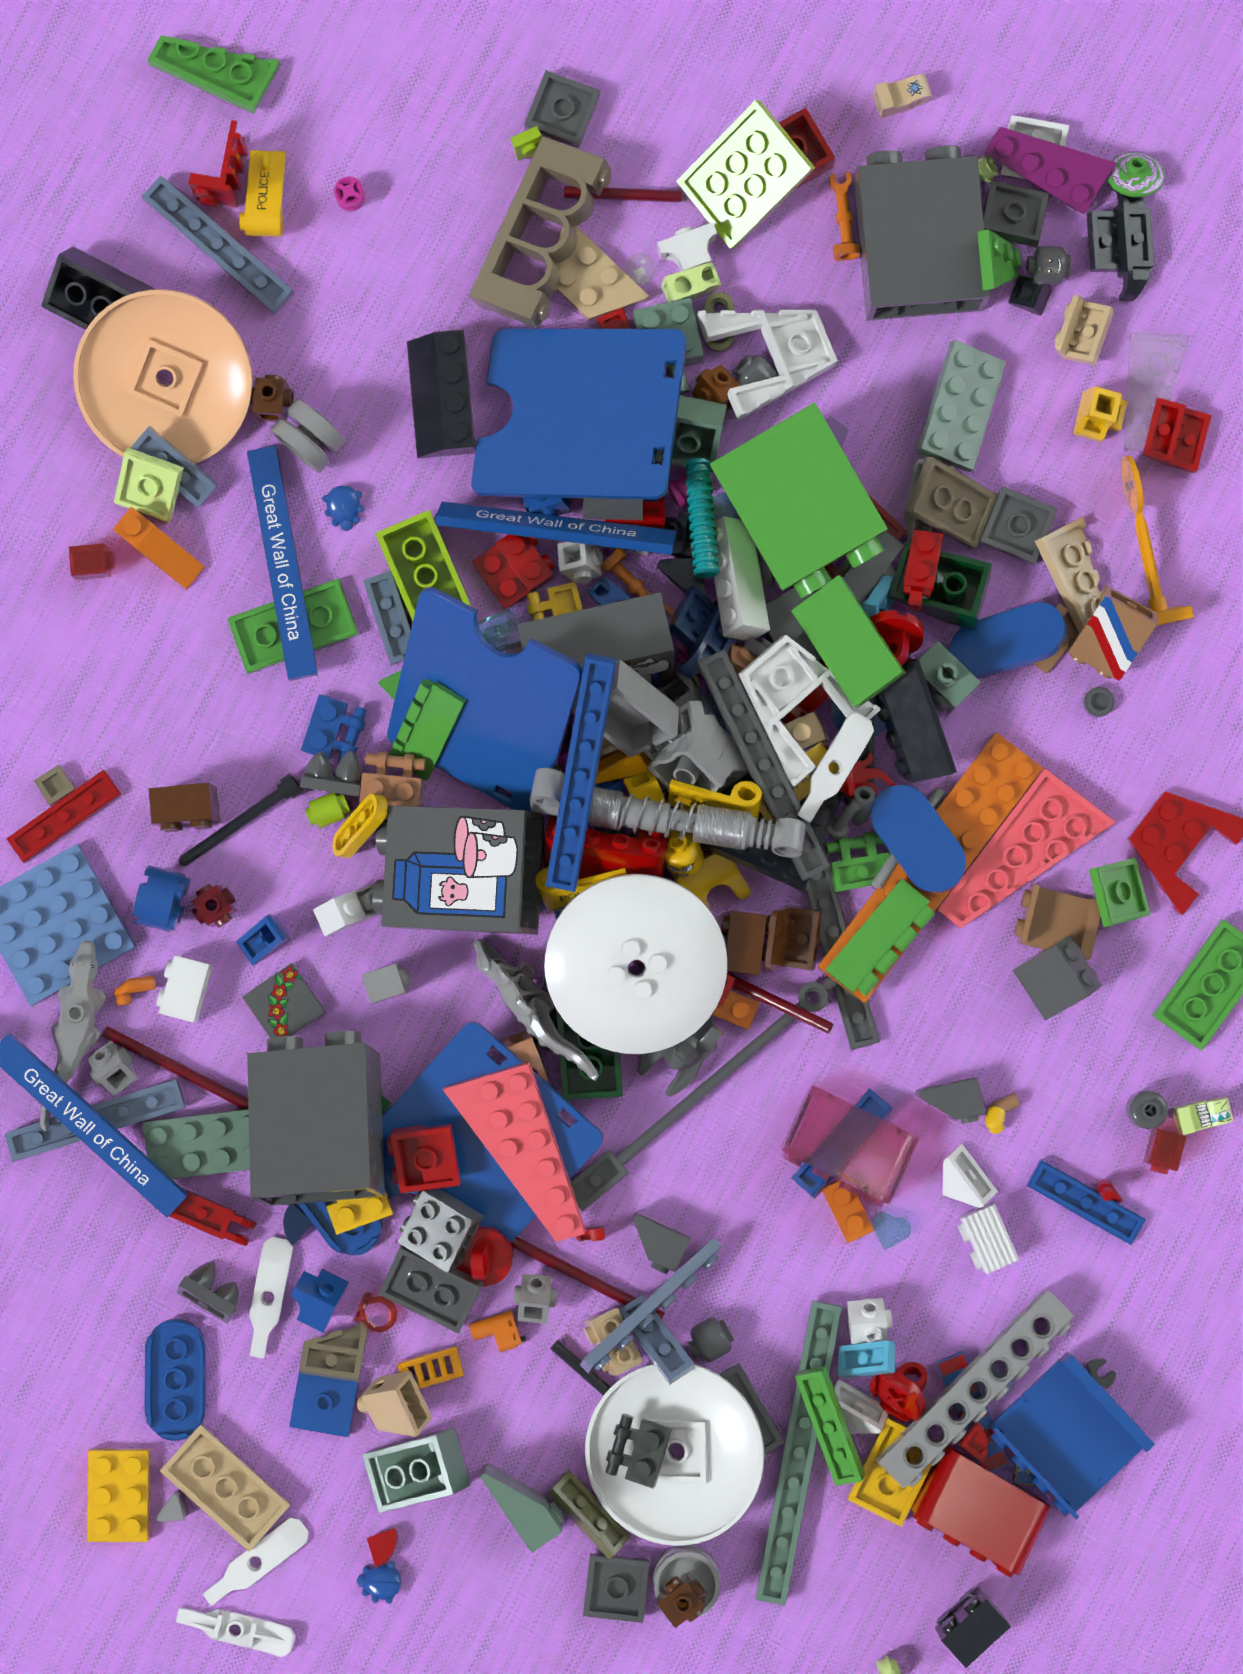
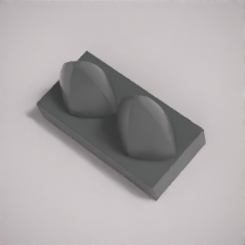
(345, 780)
(198, 1290)

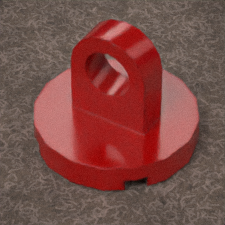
(900, 632)
(488, 1256)
(899, 1394)

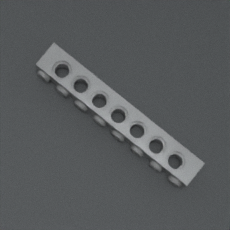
(1057, 1319)

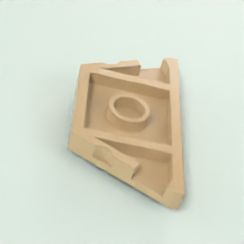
(594, 281)

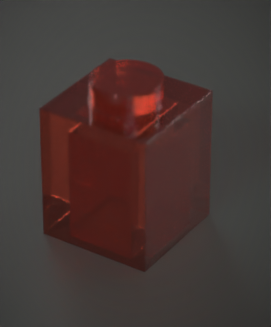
(91, 561)
(1164, 1150)

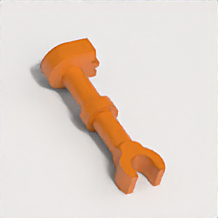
(847, 249)
(635, 586)

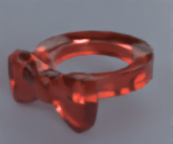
(360, 1315)

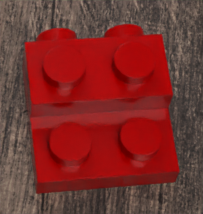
(514, 569)
(424, 1158)

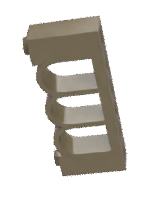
(531, 302)

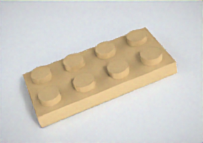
(225, 1487)

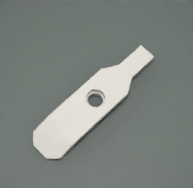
(845, 752)
(272, 1278)
(271, 1550)
(254, 1634)

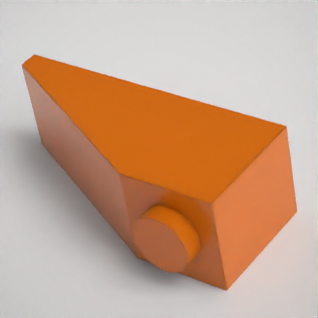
(158, 548)

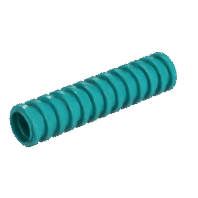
(702, 518)

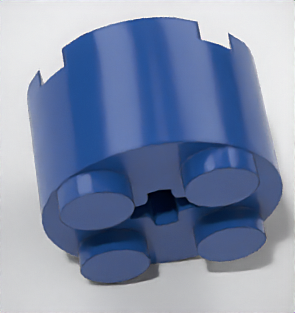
(160, 899)

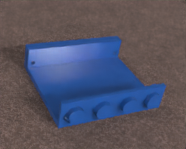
(1069, 1434)

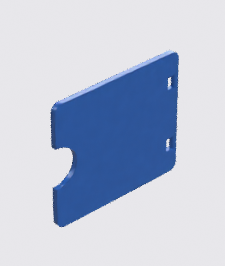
(582, 413)
(513, 702)
(482, 1179)

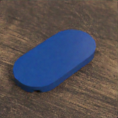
(1010, 639)
(918, 839)
(349, 1242)
(175, 1379)

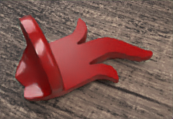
(859, 775)

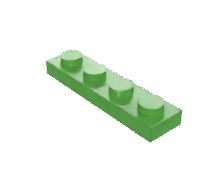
(830, 1426)

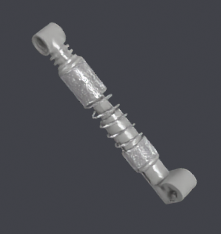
(707, 823)

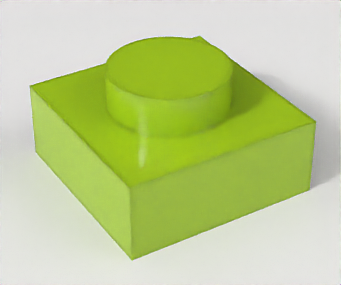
(526, 143)

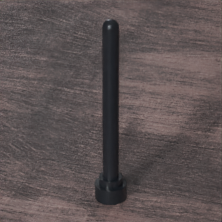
(286, 789)

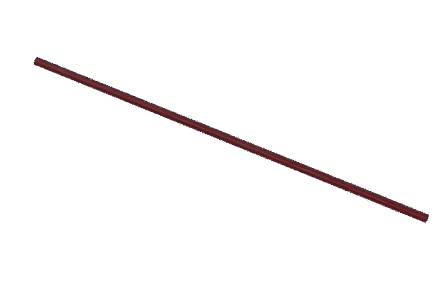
(242, 1102)

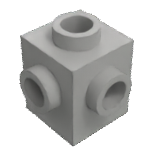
(112, 1068)
(534, 1298)

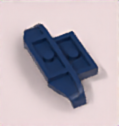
(698, 628)

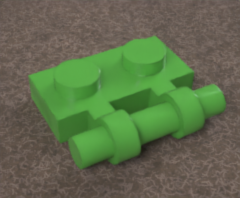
(855, 872)

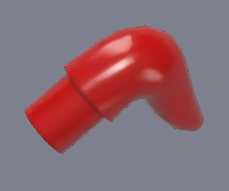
(1108, 1191)

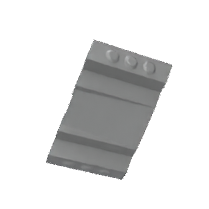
(698, 754)

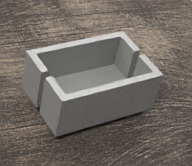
(635, 710)

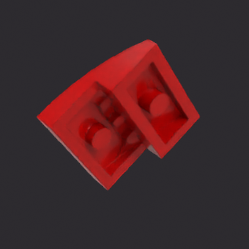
(1176, 435)

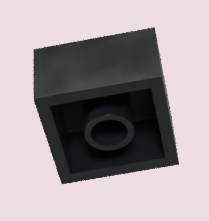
(971, 1626)

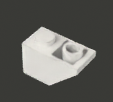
(345, 910)

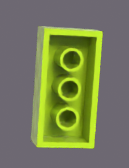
(419, 559)

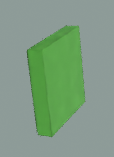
(1119, 892)

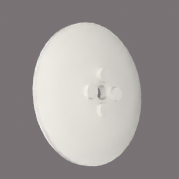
(626, 922)
(693, 1494)

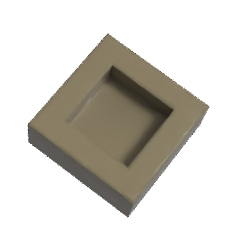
(54, 785)

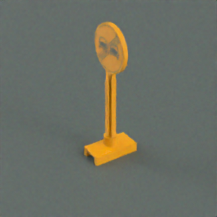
(1134, 496)

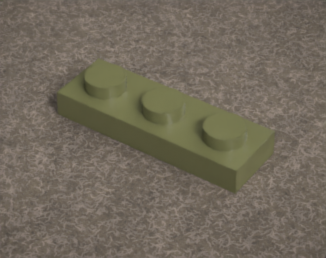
(589, 1514)

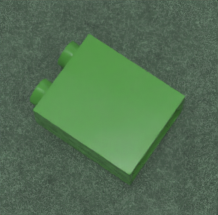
(801, 501)

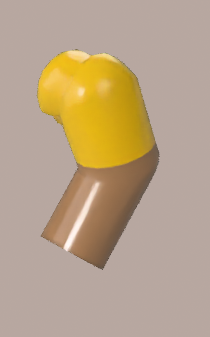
(997, 1112)

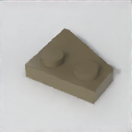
(335, 1355)

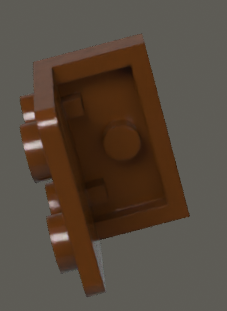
(792, 938)

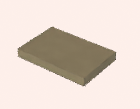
(951, 502)

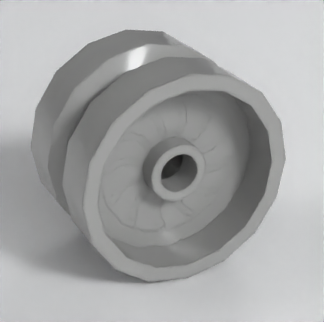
(311, 432)
(691, 1561)

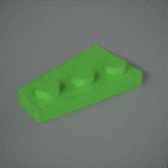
(998, 259)

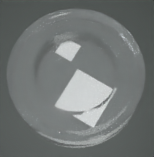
(640, 268)

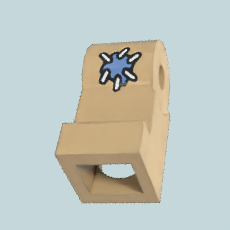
(901, 95)

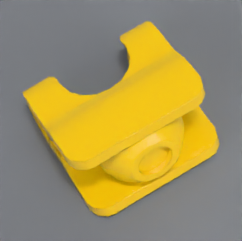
(714, 872)

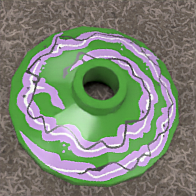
(1136, 174)

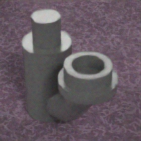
(857, 809)

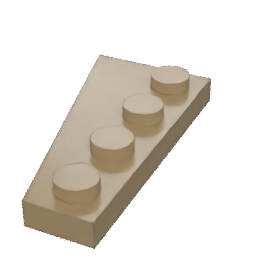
(1071, 568)

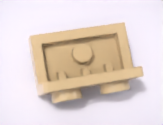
(1083, 330)
(599, 1328)

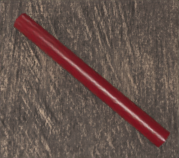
(629, 194)
(782, 1005)

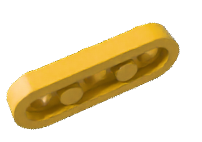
(360, 825)

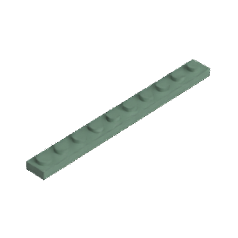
(796, 1462)

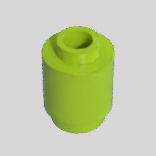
(327, 809)

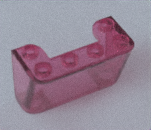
(849, 1146)

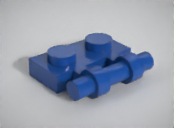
(325, 727)

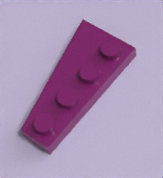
(1057, 169)

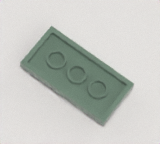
(961, 406)
(199, 1143)

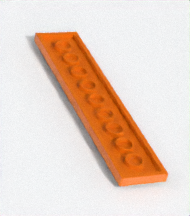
(972, 815)

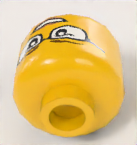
(683, 856)

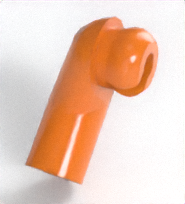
(133, 985)

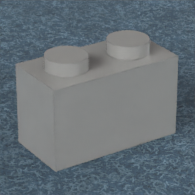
(386, 983)

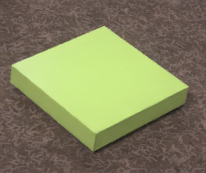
(148, 485)

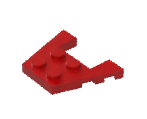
(1170, 835)

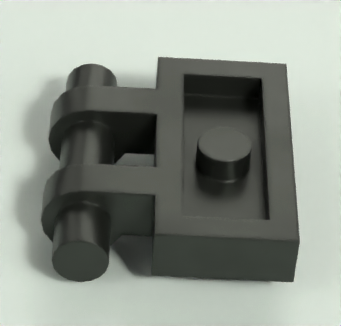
(647, 1454)

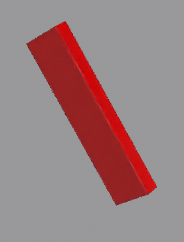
(64, 816)

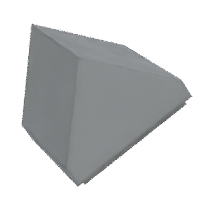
(174, 1508)

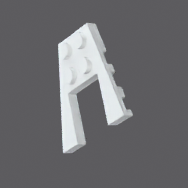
(794, 341)
(780, 682)

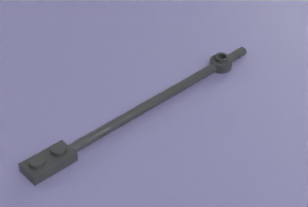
(610, 1168)

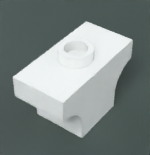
(688, 246)

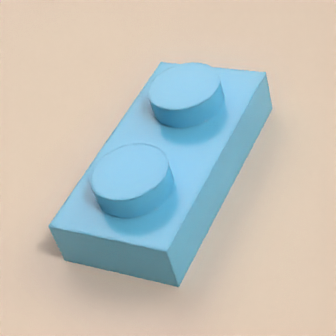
(879, 598)
(866, 1359)

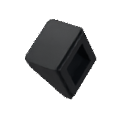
(1030, 295)

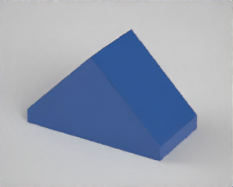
(263, 939)

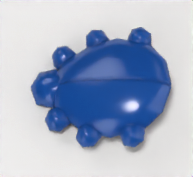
(343, 506)
(380, 1582)

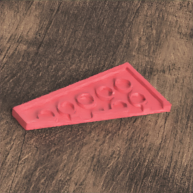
(1036, 834)
(515, 1129)

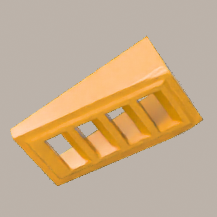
(619, 765)
(416, 1361)

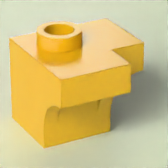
(1098, 412)

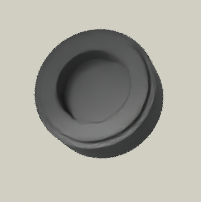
(1098, 702)

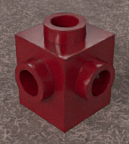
(225, 905)

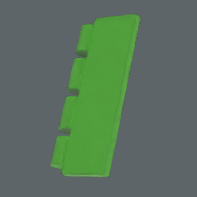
(428, 724)
(873, 941)

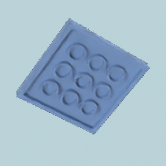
(49, 916)

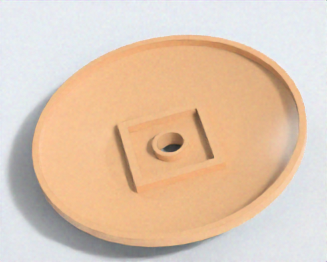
(154, 332)

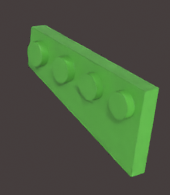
(221, 73)

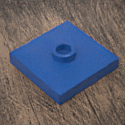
(324, 1404)

